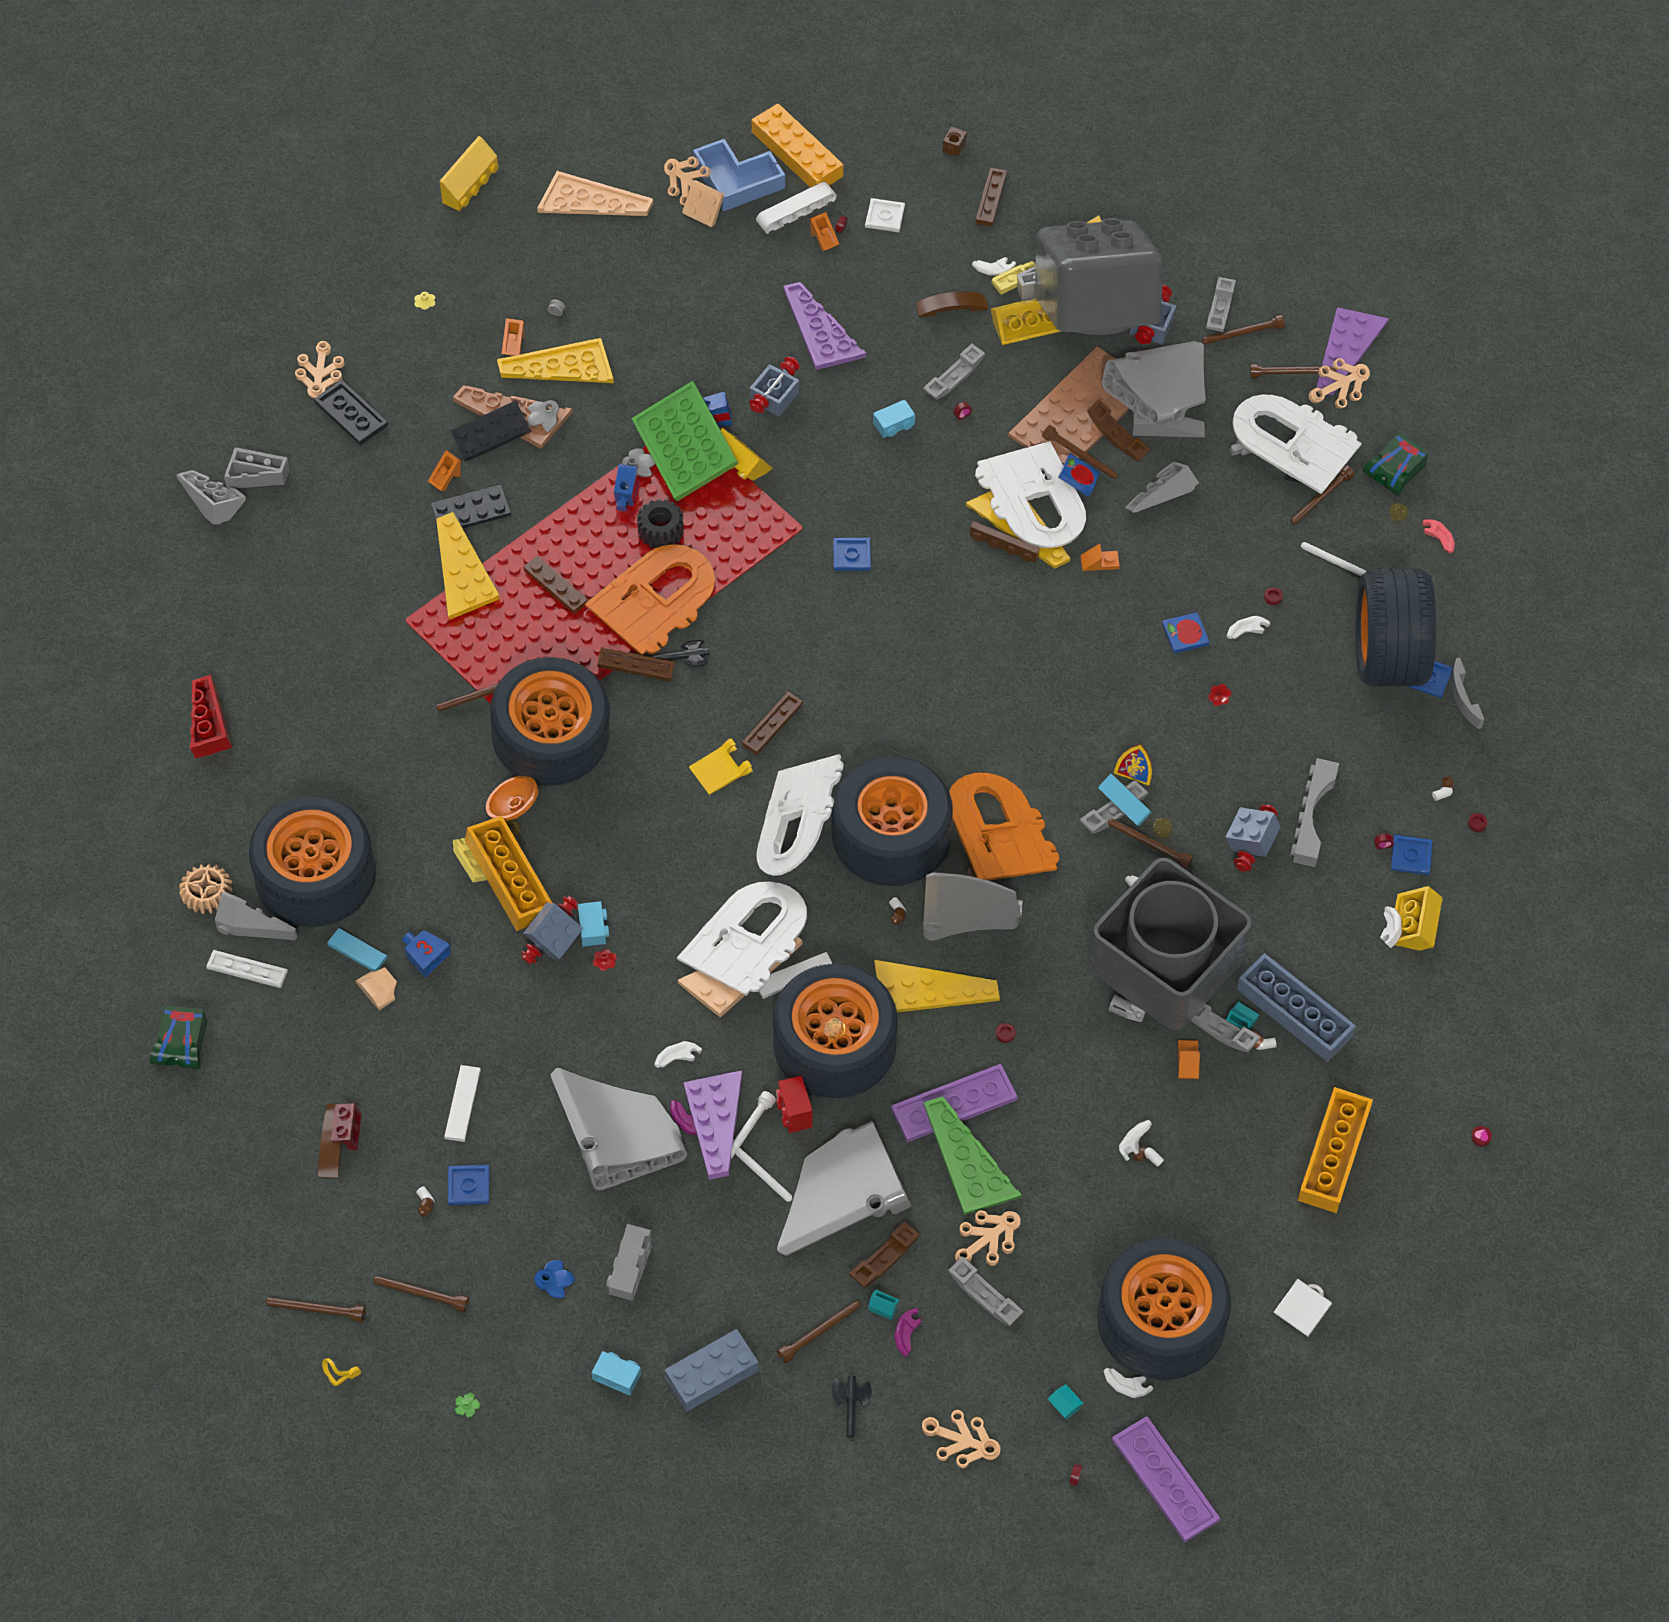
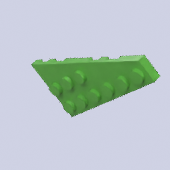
(969, 1166)

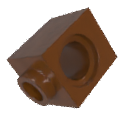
(954, 141)

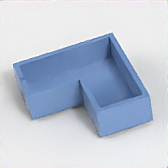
(739, 180)

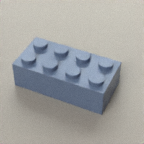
(711, 1370)

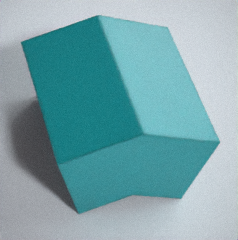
(1242, 1016)
(883, 1304)
(1065, 1401)

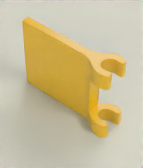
(719, 768)

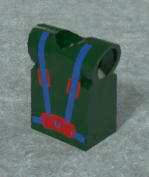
(1397, 464)
(180, 1037)

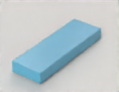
(1124, 799)
(357, 950)

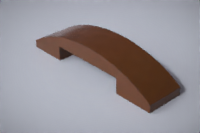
(951, 301)
(1115, 432)
(329, 1152)
(885, 1256)

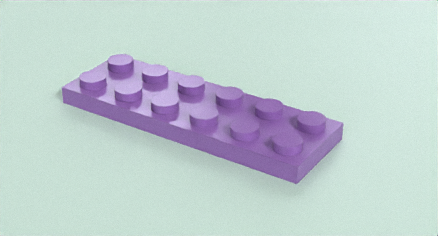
(966, 1096)
(1165, 1479)

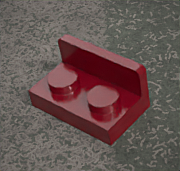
(346, 1125)

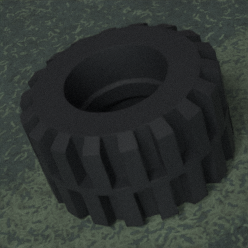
(660, 512)

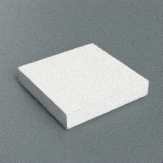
(885, 215)
(1302, 1307)

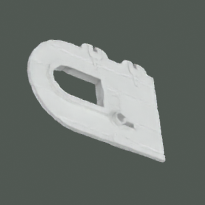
(1316, 442)
(1019, 478)
(797, 793)
(744, 957)

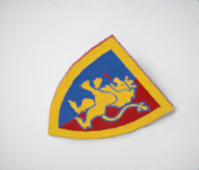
(1135, 765)

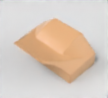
(378, 987)

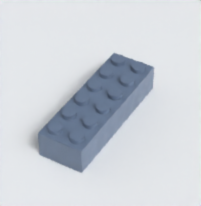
(1296, 1007)

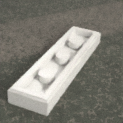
(247, 969)
(781, 978)
(462, 1103)

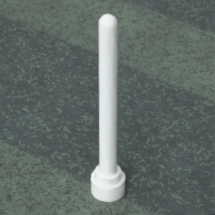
(1333, 559)
(765, 1101)
(764, 1175)

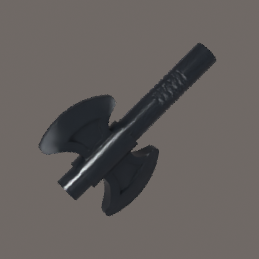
(692, 654)
(851, 1394)

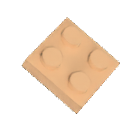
(703, 203)

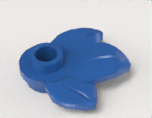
(556, 1280)

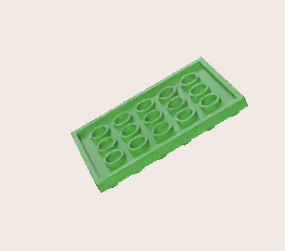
(685, 441)

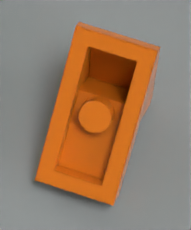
(823, 230)
(513, 337)
(445, 470)
(1098, 560)
(1188, 1059)

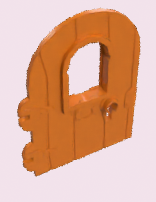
(645, 616)
(1015, 845)

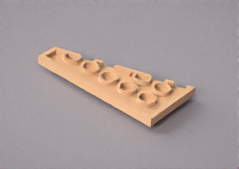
(581, 196)
(715, 994)

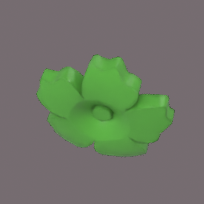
(467, 1405)

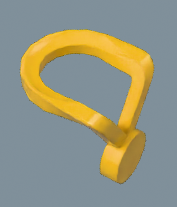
(353, 1372)

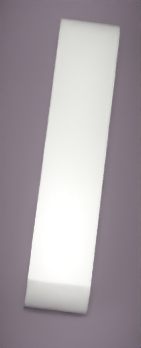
(796, 206)

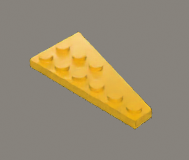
(463, 573)
(927, 988)

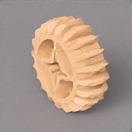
(197, 883)

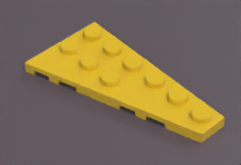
(571, 362)
(1052, 556)

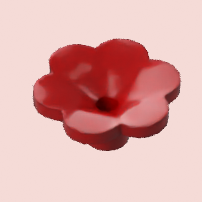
(1222, 696)
(604, 959)

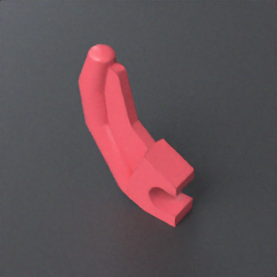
(1440, 532)

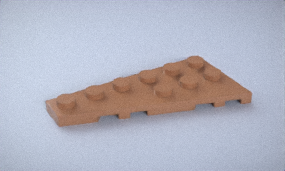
(483, 402)

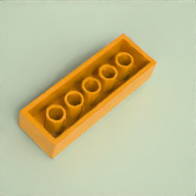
(796, 147)
(507, 871)
(1335, 1150)

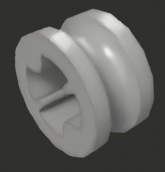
(556, 307)

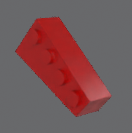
(208, 727)

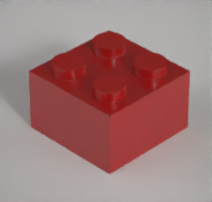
(794, 1104)

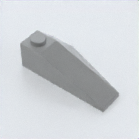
(1186, 428)
(1172, 482)
(212, 499)
(242, 920)

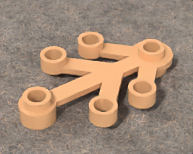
(686, 178)
(319, 372)
(1341, 381)
(990, 1235)
(963, 1440)

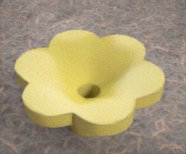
(424, 300)

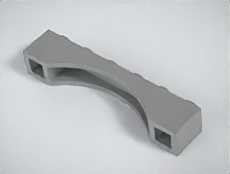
(1308, 843)

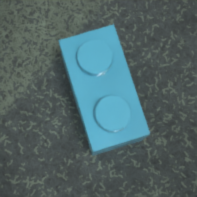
(894, 419)
(591, 920)
(616, 1372)

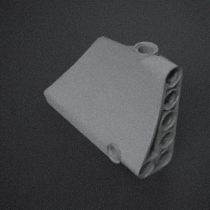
(1158, 381)
(967, 904)
(617, 1129)
(840, 1188)

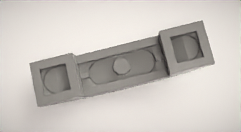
(1221, 304)
(956, 373)
(1471, 712)
(1098, 820)
(1224, 1031)
(983, 1293)

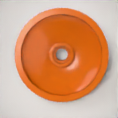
(512, 798)

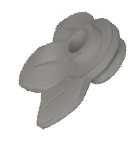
(540, 414)
(641, 461)

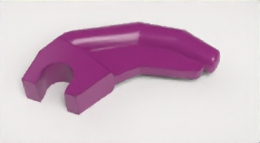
(682, 1119)
(903, 1331)

